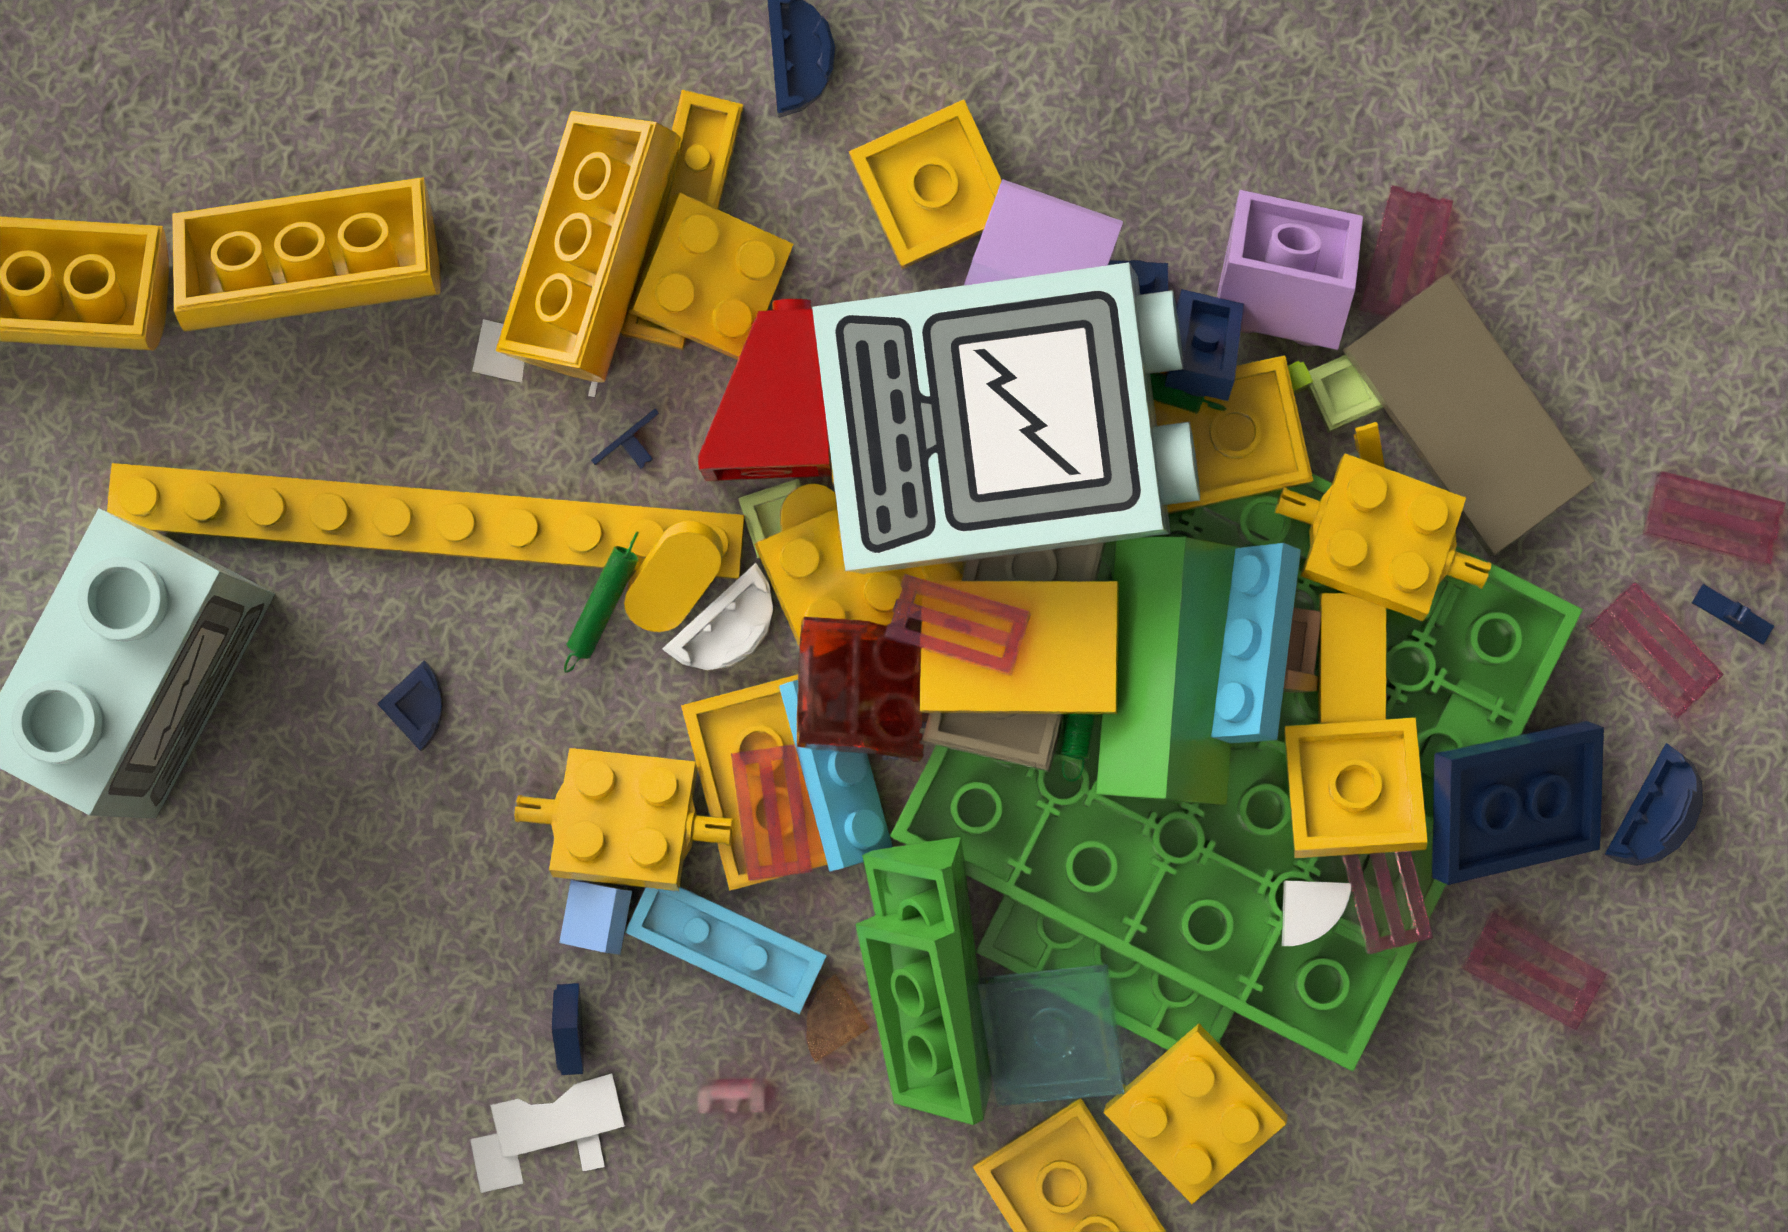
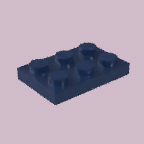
(1517, 802)

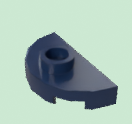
(801, 54)
(1661, 812)

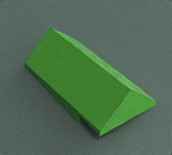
(1168, 672)
(926, 979)

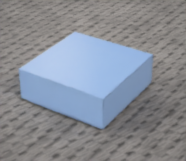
(595, 917)

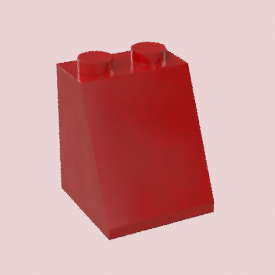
(773, 405)

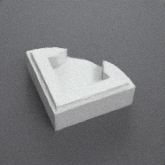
(1311, 909)

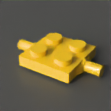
(1383, 537)
(624, 819)

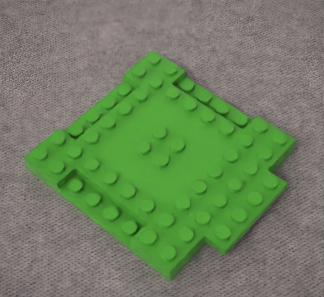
(1194, 892)

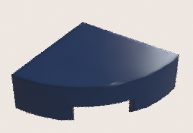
(416, 705)
(568, 1029)

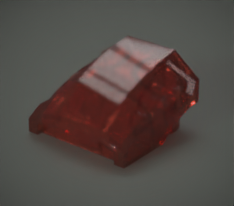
(857, 690)

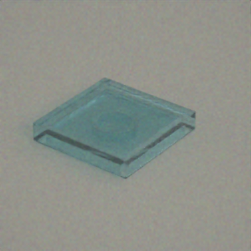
(1052, 1035)

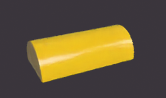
(588, 244)
(304, 254)
(82, 283)

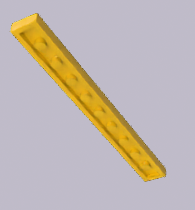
(400, 517)

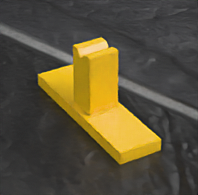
(1369, 444)

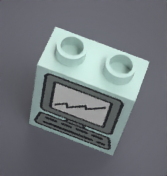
(1001, 418)
(124, 669)

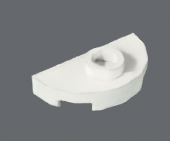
(728, 627)

